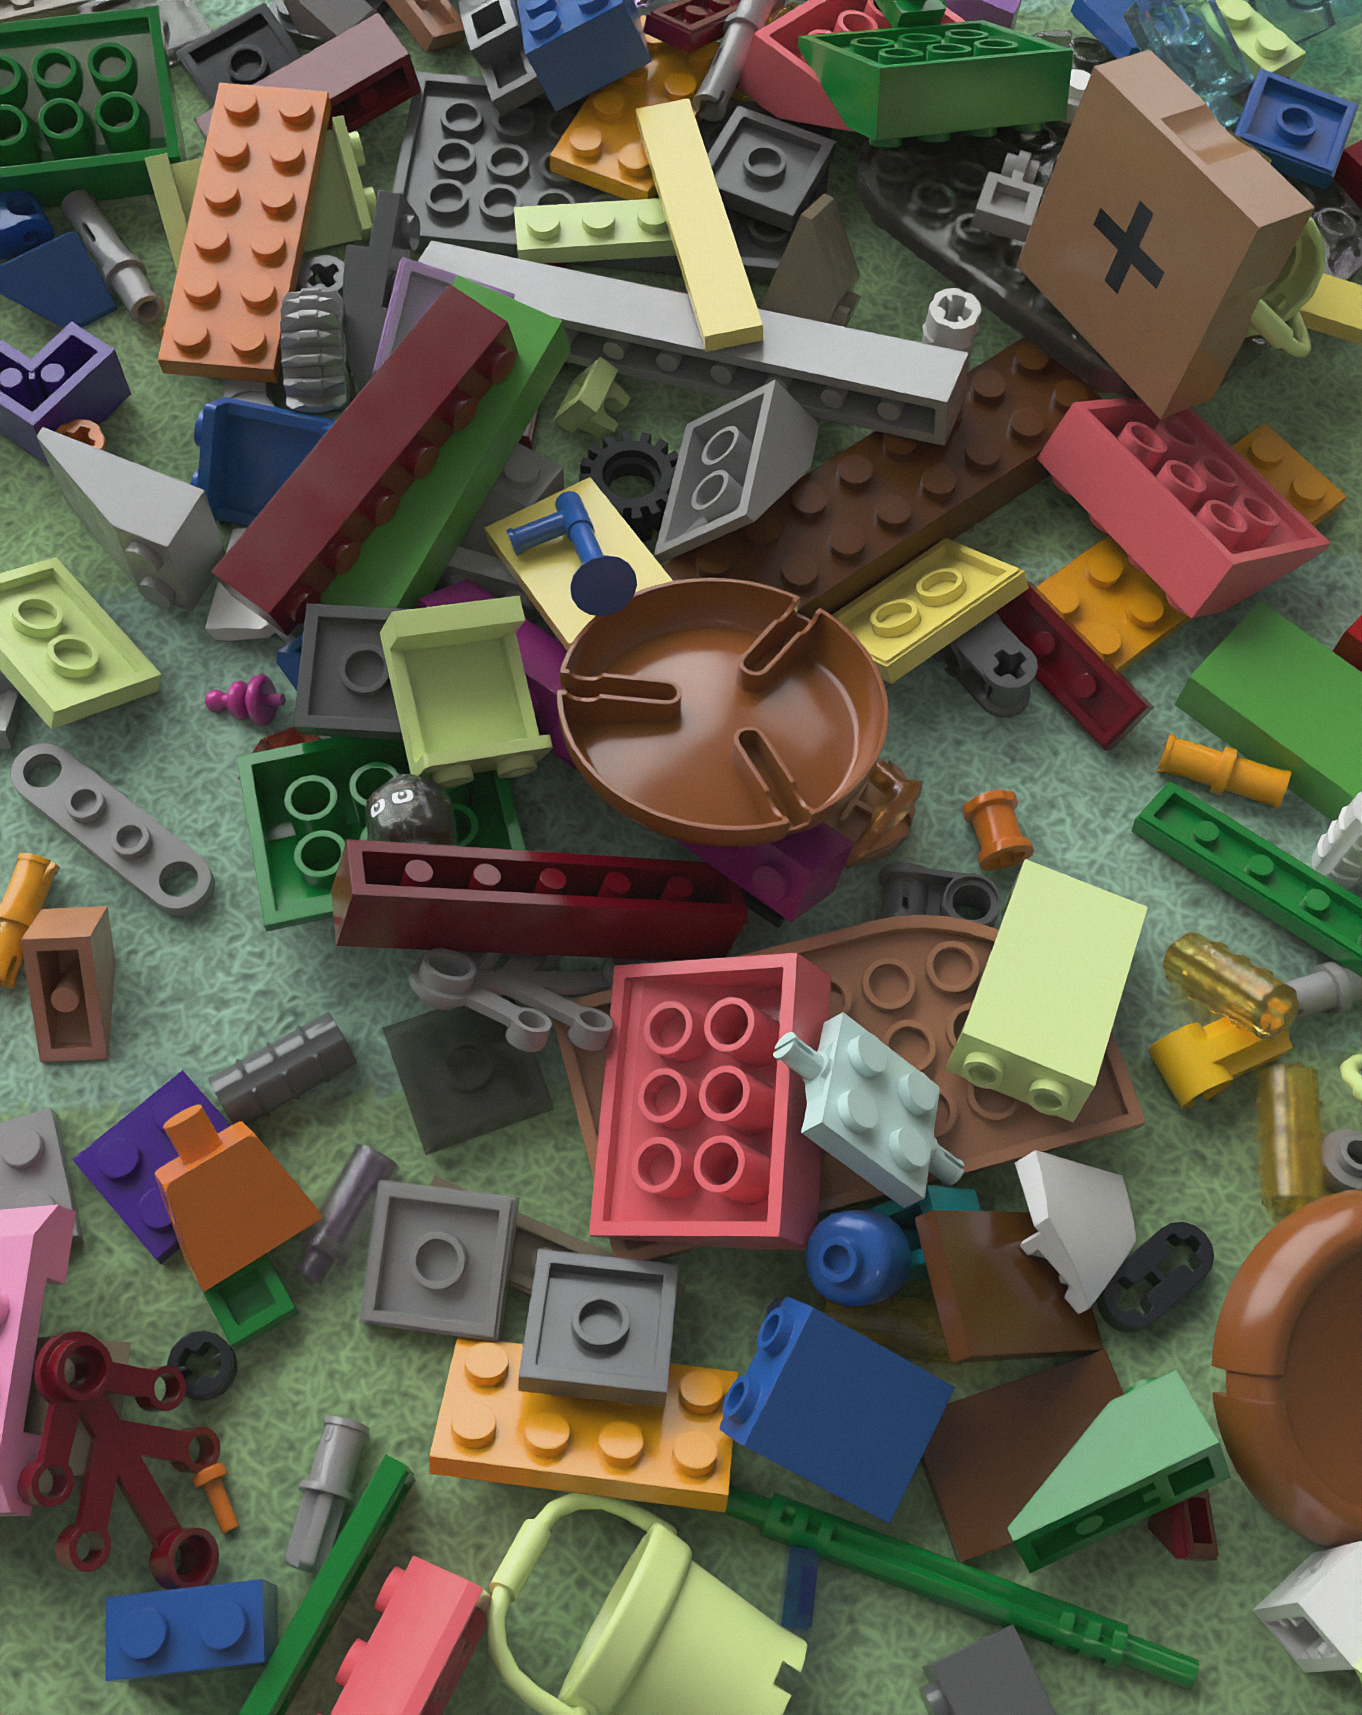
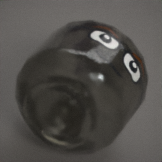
(411, 812)

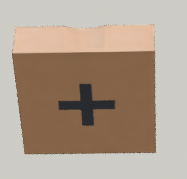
(1159, 232)

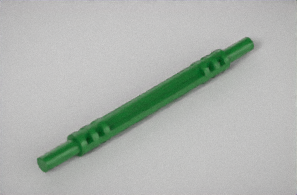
(958, 1585)

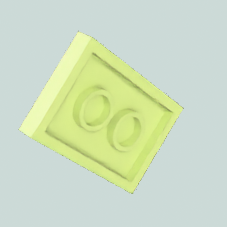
(65, 647)

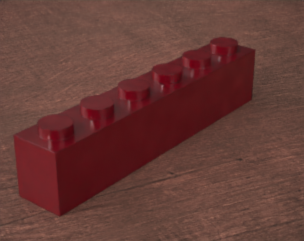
(368, 460)
(533, 902)

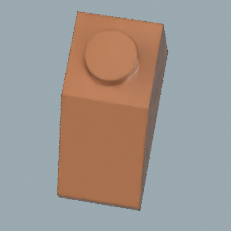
(71, 982)

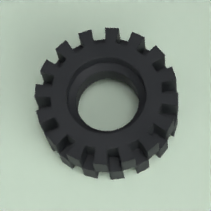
(633, 459)

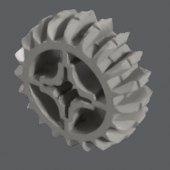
(315, 353)

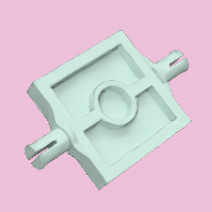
(870, 1109)

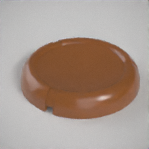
(721, 712)
(1296, 1371)

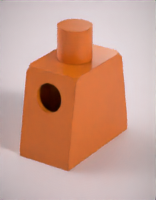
(227, 1197)

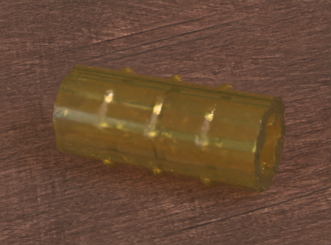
(1231, 985)
(1289, 1136)
(900, 1324)

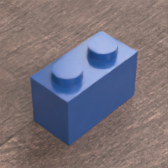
(190, 1631)

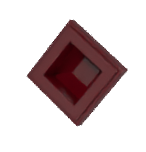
(1187, 1529)

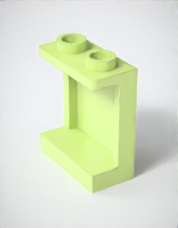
(463, 690)

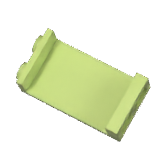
(340, 207)
(1049, 992)

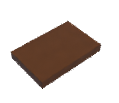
(994, 1295)
(1005, 1444)

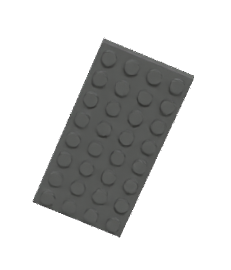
(472, 166)

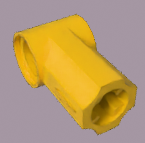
(1210, 1057)

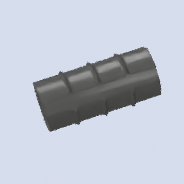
(282, 1070)

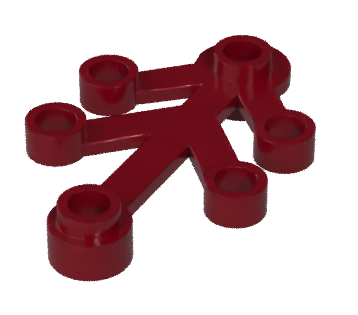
(117, 1459)

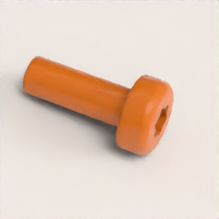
(216, 1493)

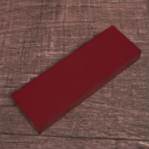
(1075, 669)

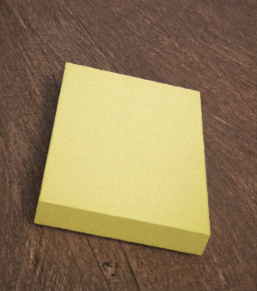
(548, 568)
(929, 605)

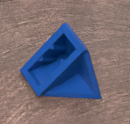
(57, 282)

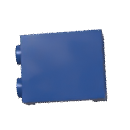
(250, 454)
(835, 1408)

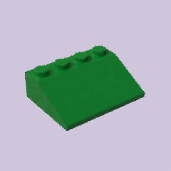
(940, 80)
(86, 104)
(314, 798)

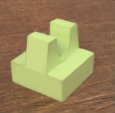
(587, 398)

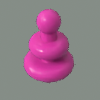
(243, 700)

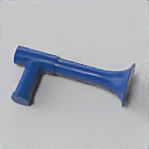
(602, 581)

